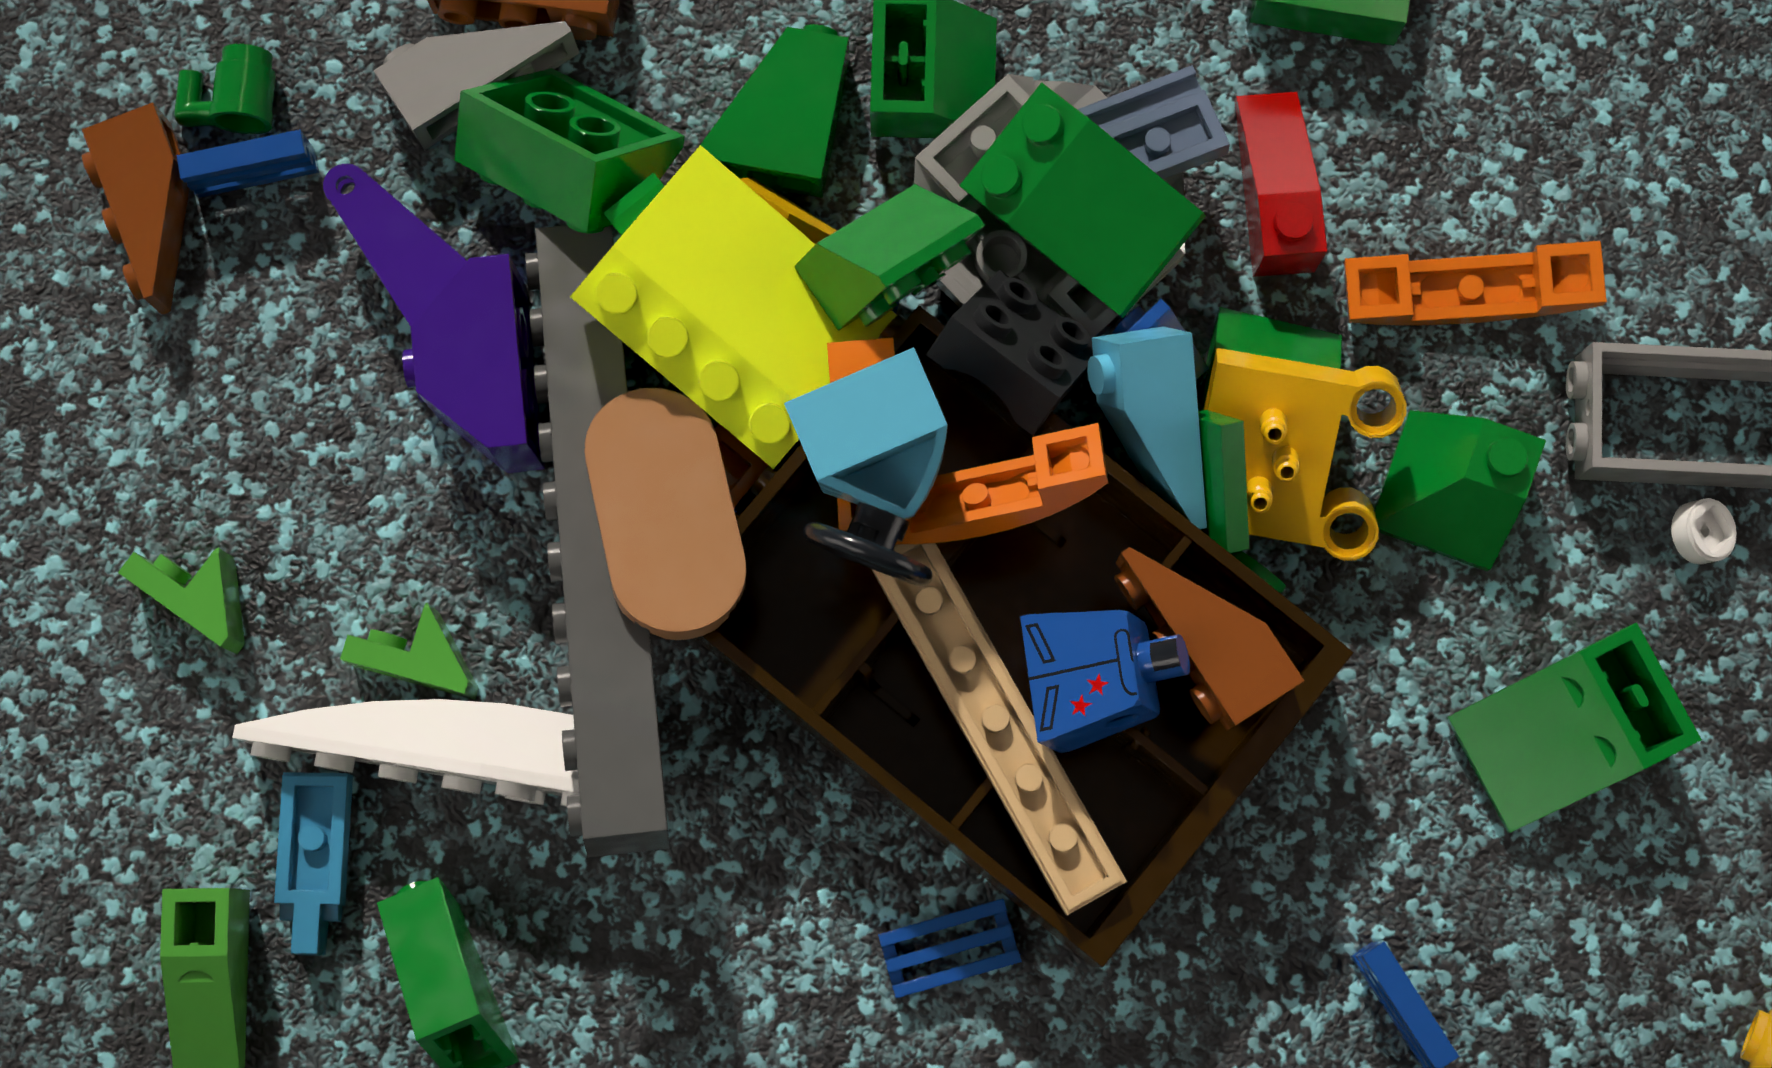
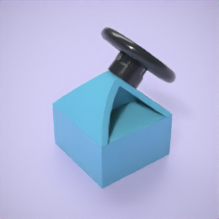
(877, 446)

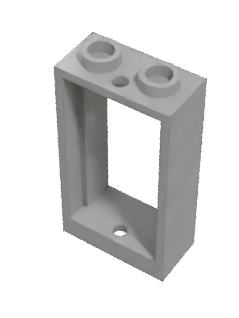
(1585, 435)

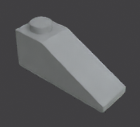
(429, 76)

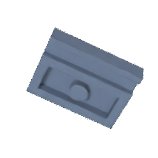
(1164, 123)

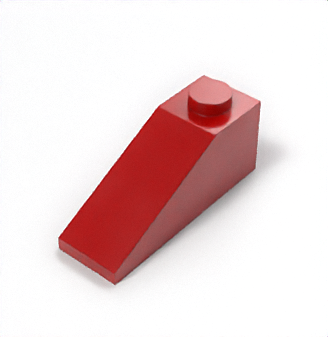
(1279, 185)

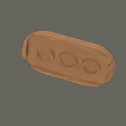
(665, 513)

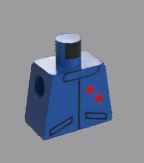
(1095, 674)

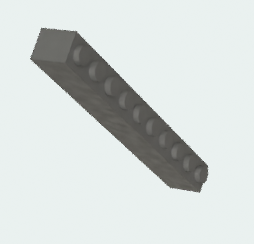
(609, 655)

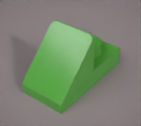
(206, 603)
(432, 660)

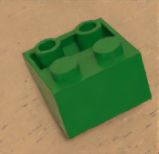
(928, 65)
(887, 255)

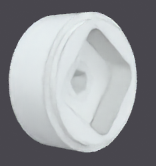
(1703, 531)

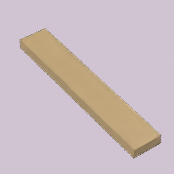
(1002, 732)

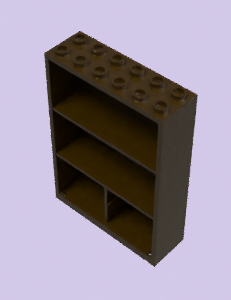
(841, 665)

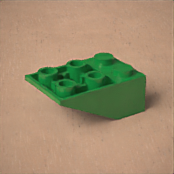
(1573, 728)

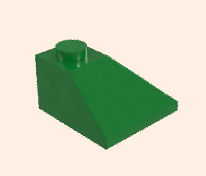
(1457, 485)

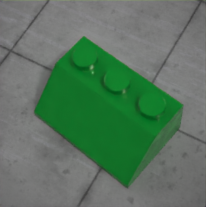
(560, 145)

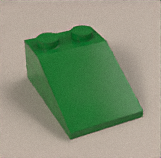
(1082, 200)

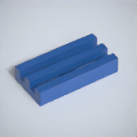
(248, 163)
(1002, 932)
(1404, 1005)

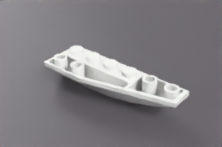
(449, 738)

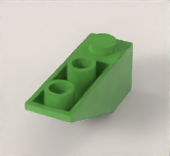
(205, 975)

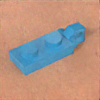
(313, 855)

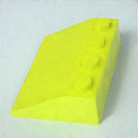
(718, 306)

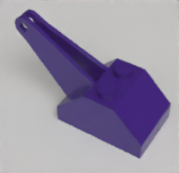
(465, 321)

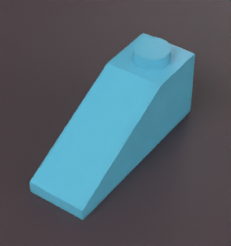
(1150, 400)

